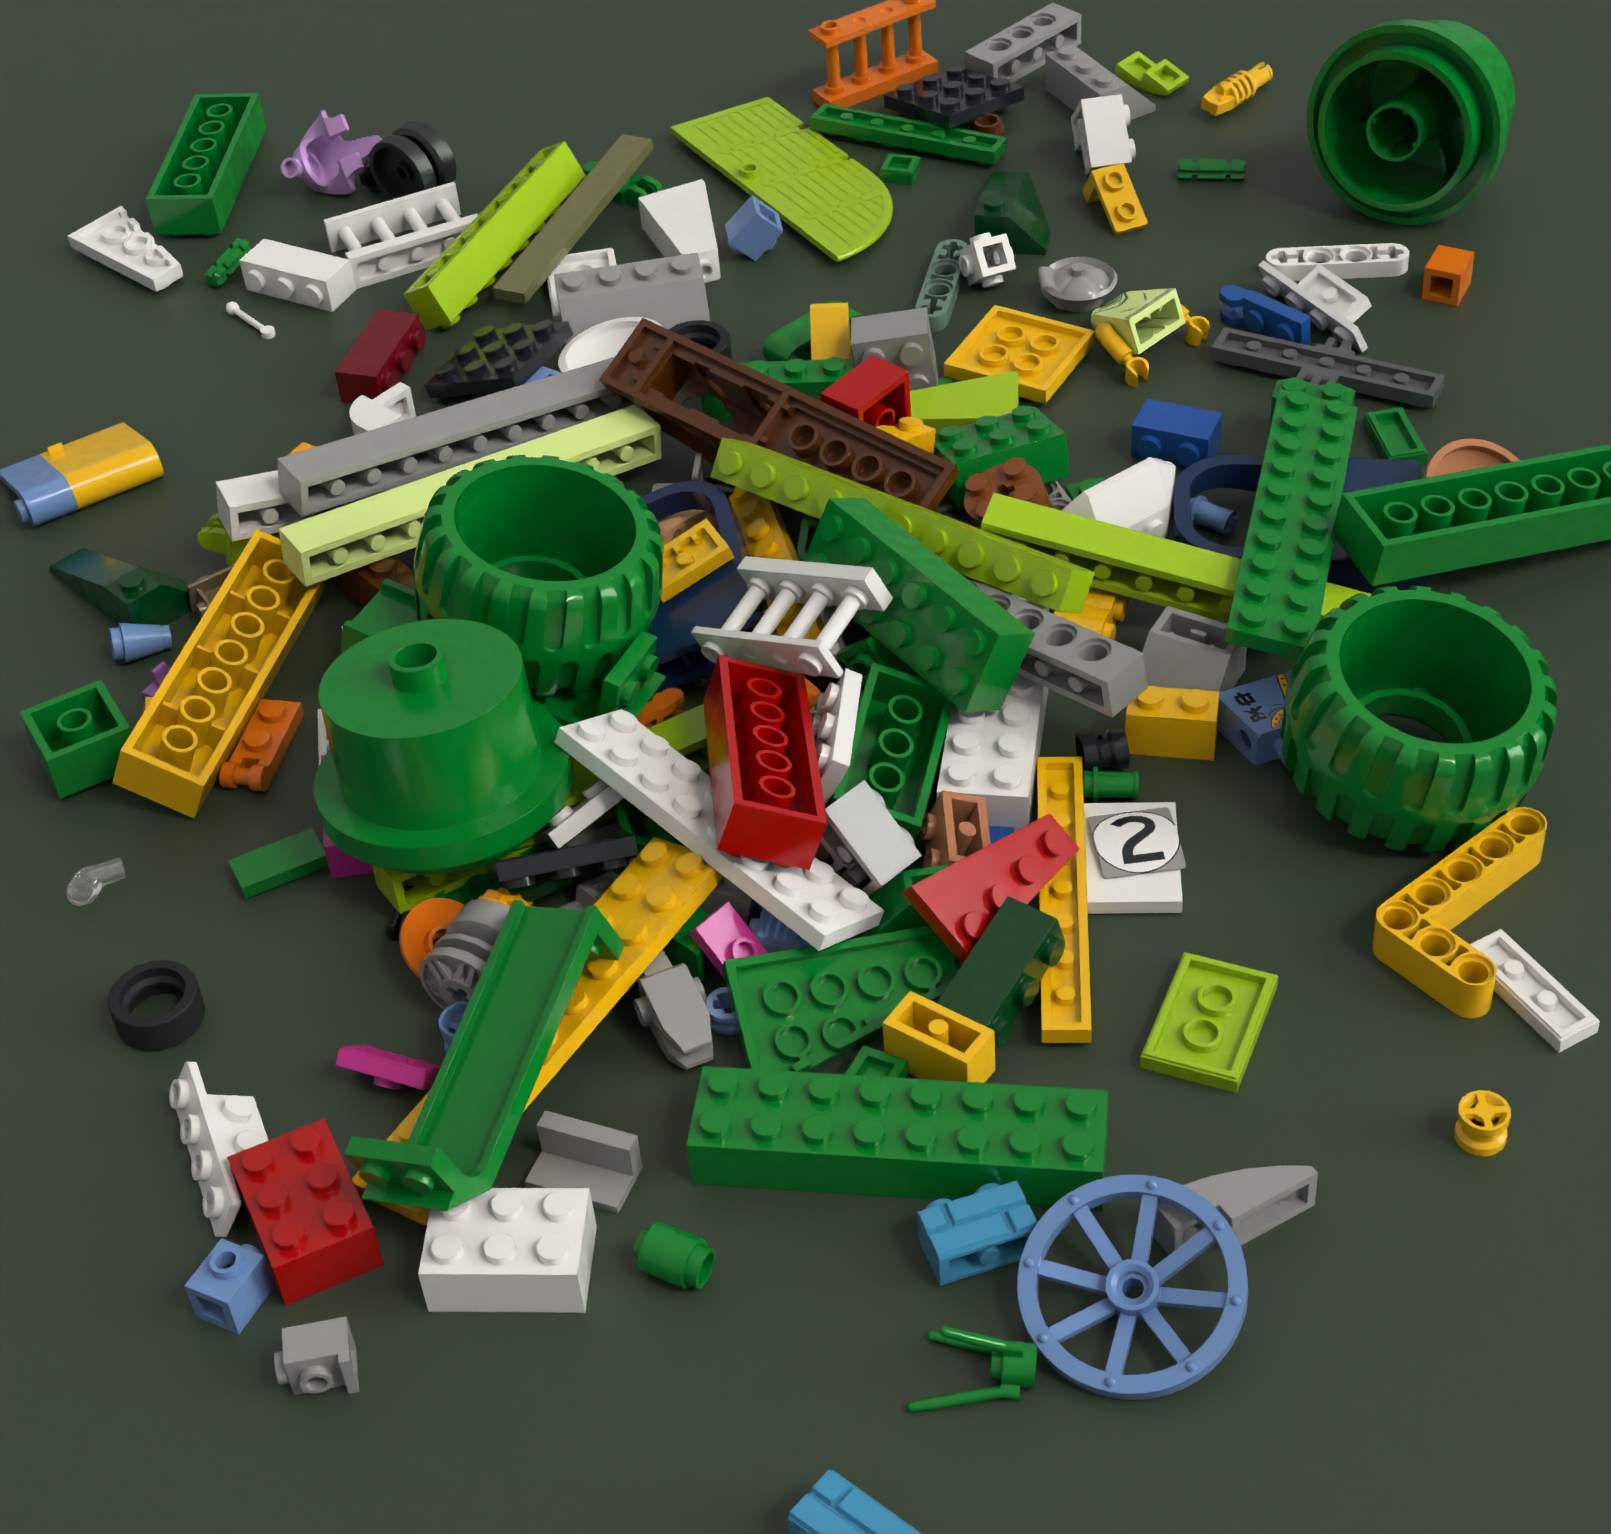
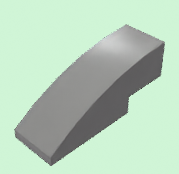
(1247, 1198)

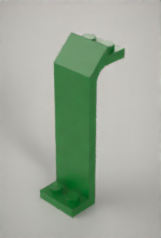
(625, 687)
(489, 1062)

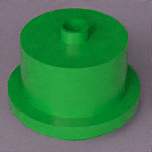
(1411, 118)
(436, 749)

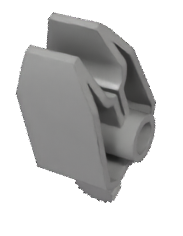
(675, 1012)

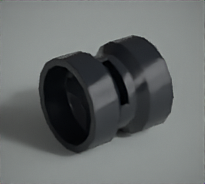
(1106, 749)

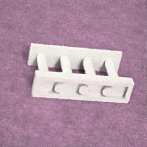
(398, 254)
(789, 583)

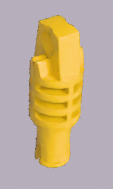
(1236, 89)

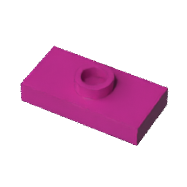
(725, 937)
(388, 1068)

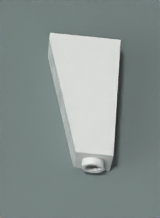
(682, 224)

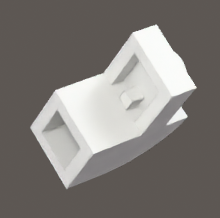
(387, 408)

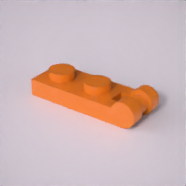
(262, 745)

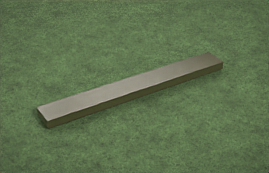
(572, 219)

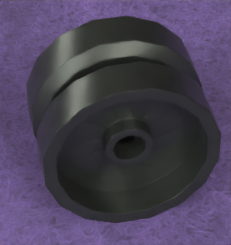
(412, 161)

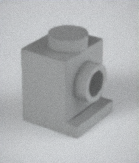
(318, 1357)

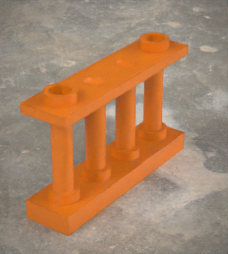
(891, 71)

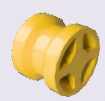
(1491, 1113)

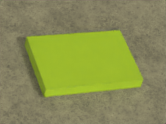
(1209, 1022)

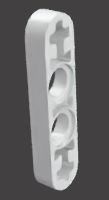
(1373, 259)

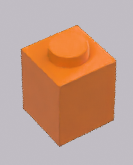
(1447, 275)

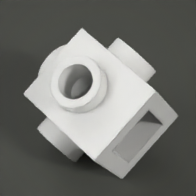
(987, 259)

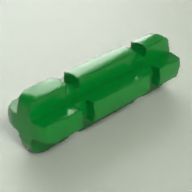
(1211, 169)
(227, 263)

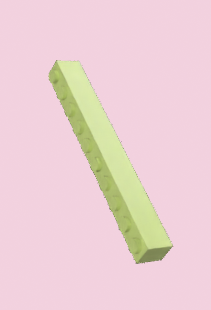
(393, 519)

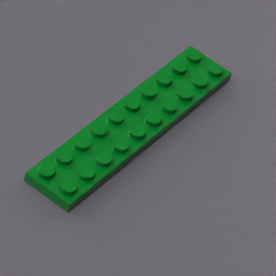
(1292, 525)

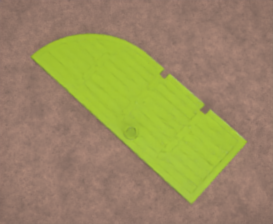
(795, 173)

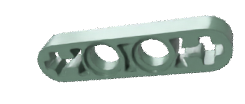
(943, 280)

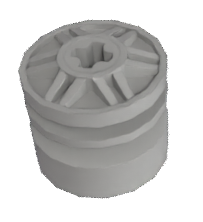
(460, 956)

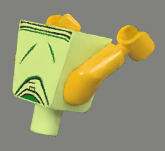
(1139, 321)

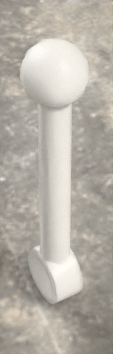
(267, 332)

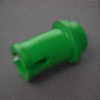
(1110, 784)

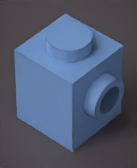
(753, 229)
(230, 1285)

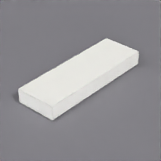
(1536, 994)

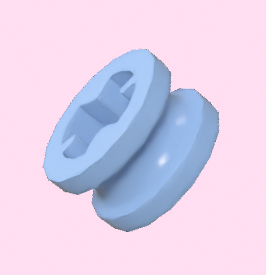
(721, 1022)

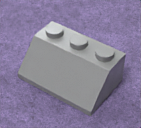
(1076, 76)

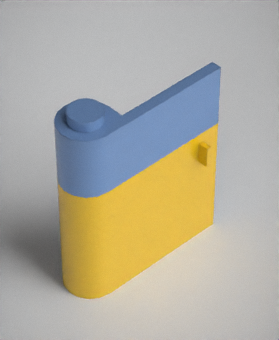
(81, 473)

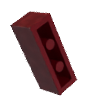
(380, 355)

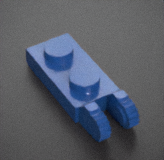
(1264, 315)

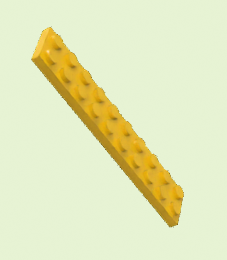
(646, 911)

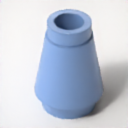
(138, 641)

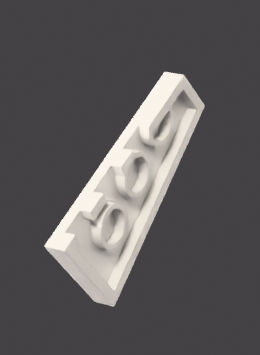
(127, 249)

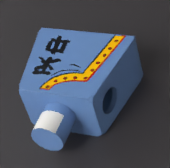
(1253, 716)

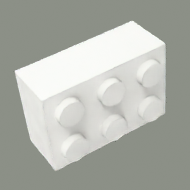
(510, 1252)

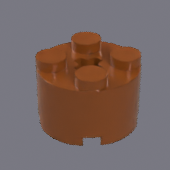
(1009, 479)

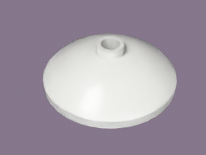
(598, 343)

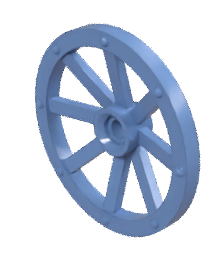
(1129, 1275)

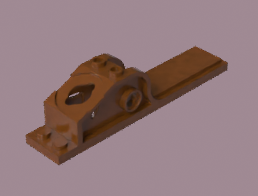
(666, 369)

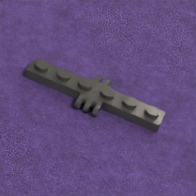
(1328, 364)

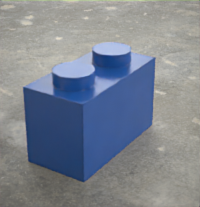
(1175, 433)

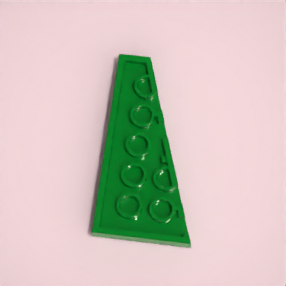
(815, 1005)

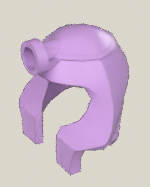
(325, 159)

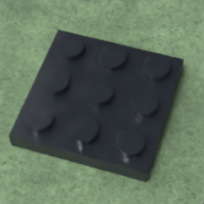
(953, 96)
(498, 359)

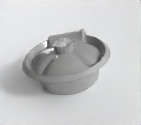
(1077, 283)

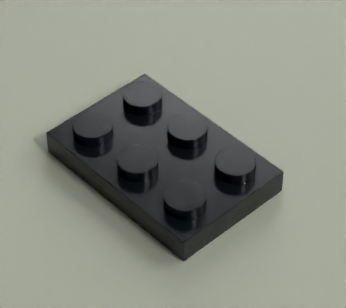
(562, 862)

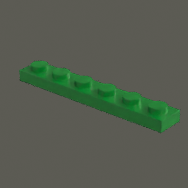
(908, 133)

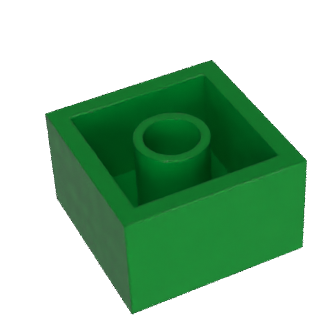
(77, 737)

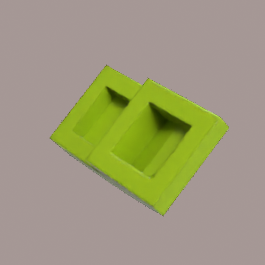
(1150, 77)

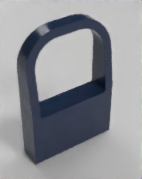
(1243, 473)
(708, 600)

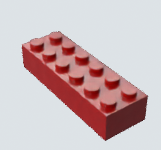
(763, 764)

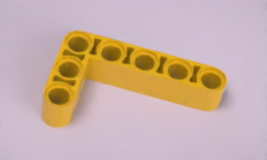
(1416, 922)

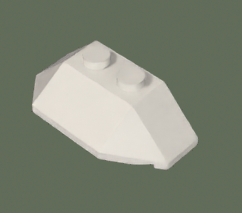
(1132, 499)

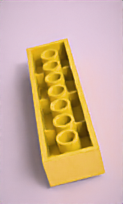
(217, 680)

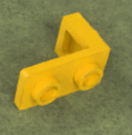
(1117, 196)

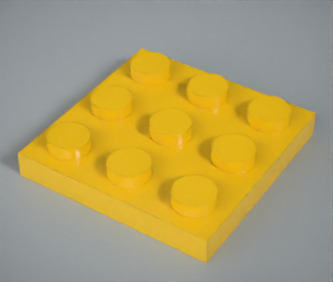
(1021, 342)

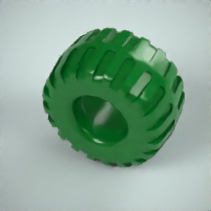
(547, 559)
(1430, 663)

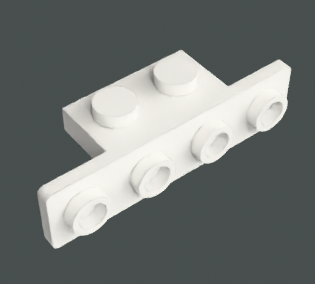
(1324, 298)
(213, 1131)

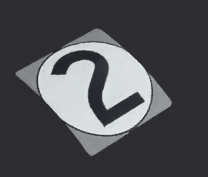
(1137, 842)

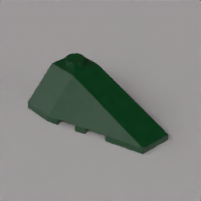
(1013, 208)
(124, 589)

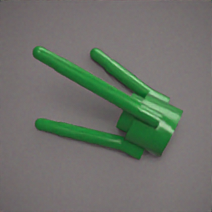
(1010, 1362)

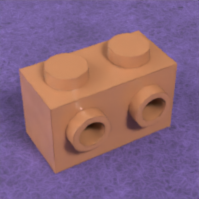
(954, 828)

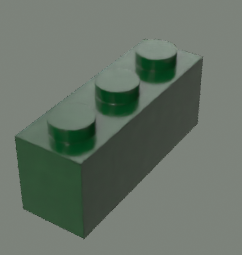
(1005, 967)

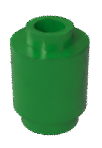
(674, 1255)

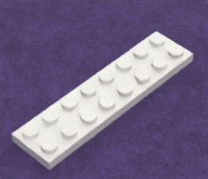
(679, 799)

